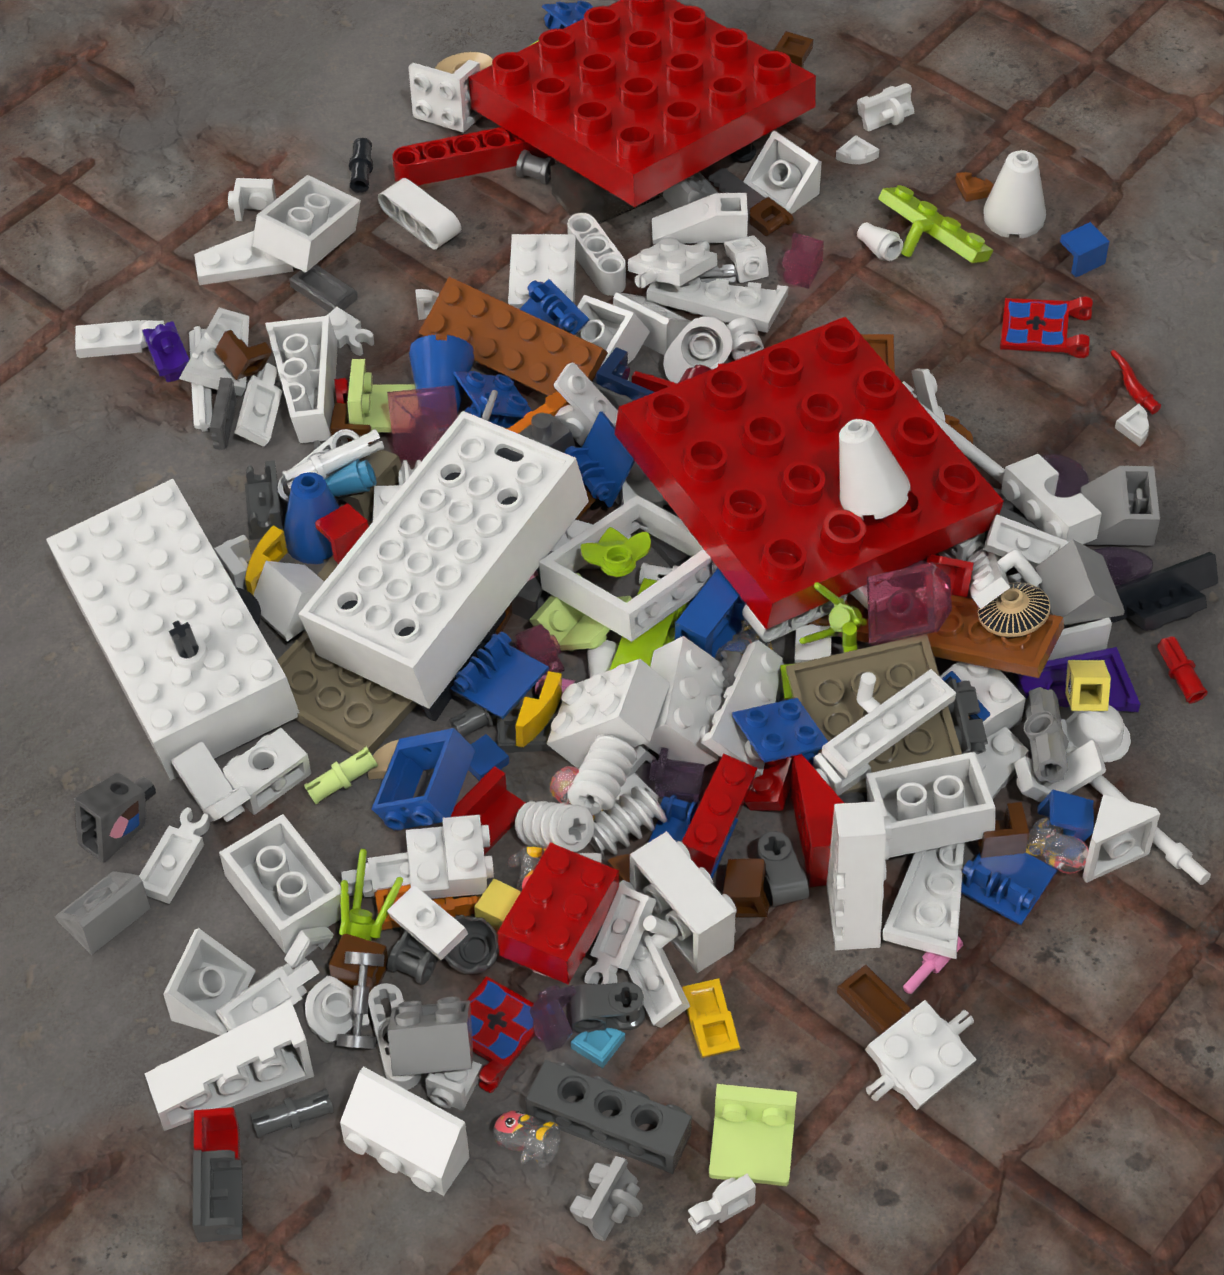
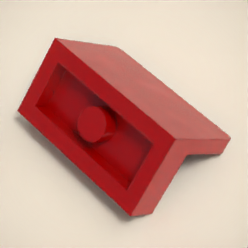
(493, 804)

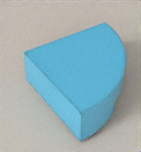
(598, 1045)

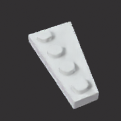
(722, 300)
(754, 686)
(929, 902)

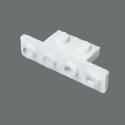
(584, 402)

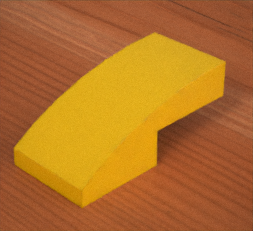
(270, 548)
(537, 712)
(710, 1018)

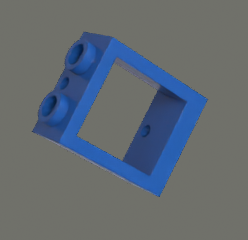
(712, 615)
(441, 750)

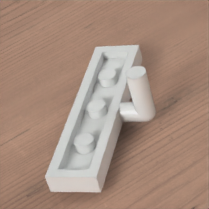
(990, 577)
(886, 721)
(653, 972)

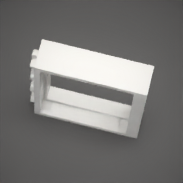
(652, 604)

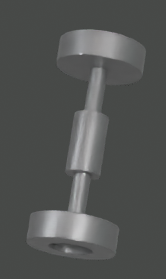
(360, 1000)

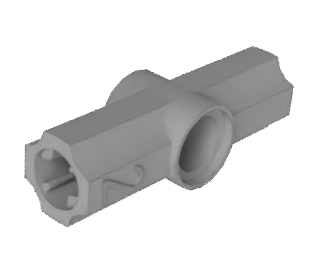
(1046, 735)

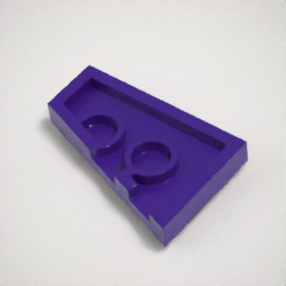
(1054, 675)

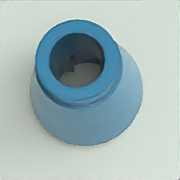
(352, 479)

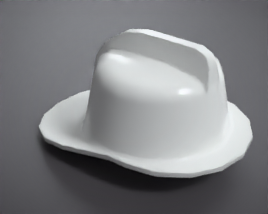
(701, 342)
(1100, 726)

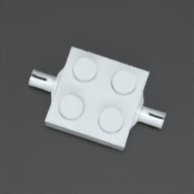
(671, 262)
(920, 1055)

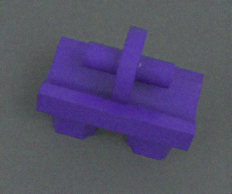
(166, 350)

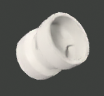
(744, 337)

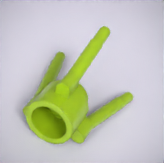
(837, 617)
(357, 920)

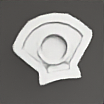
(330, 1009)

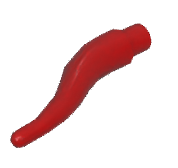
(1134, 387)

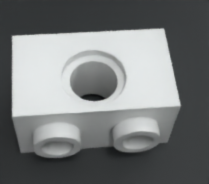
(286, 764)

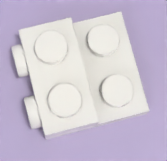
(450, 857)

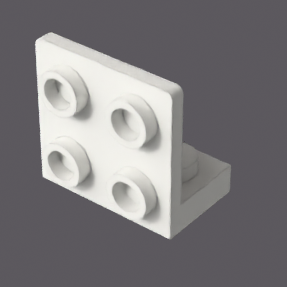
(443, 96)

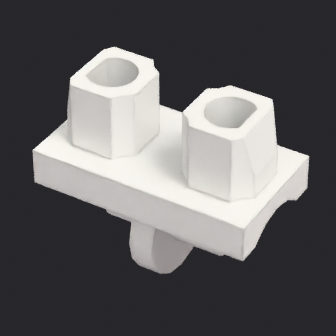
(886, 107)

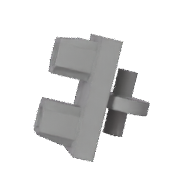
(611, 1202)

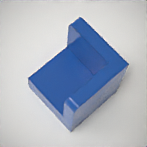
(1087, 247)
(1070, 813)

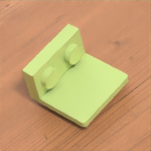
(369, 402)
(570, 626)
(752, 1134)

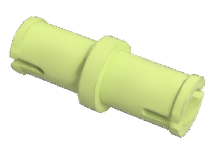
(341, 775)

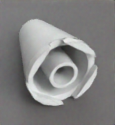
(1016, 198)
(869, 472)

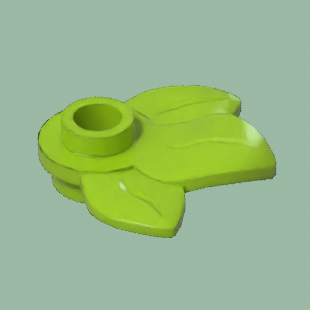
(616, 552)

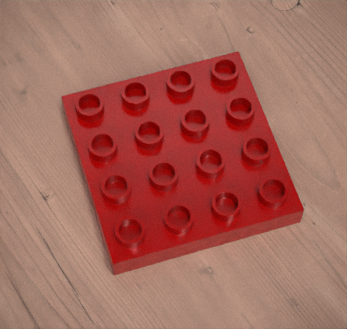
(642, 94)
(757, 469)

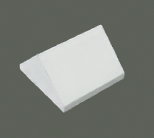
(785, 173)
(660, 321)
(283, 594)
(1120, 836)
(204, 982)

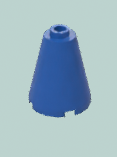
(436, 361)
(308, 502)

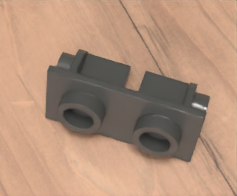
(969, 732)

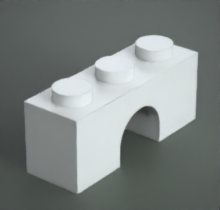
(1032, 489)

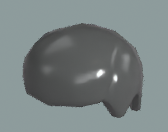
(477, 950)

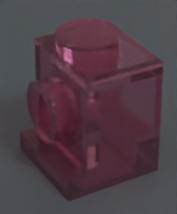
(803, 260)
(541, 646)

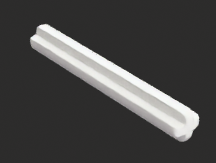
(200, 394)

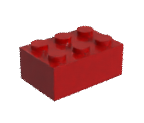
(558, 913)

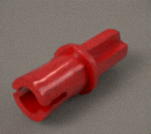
(1182, 669)

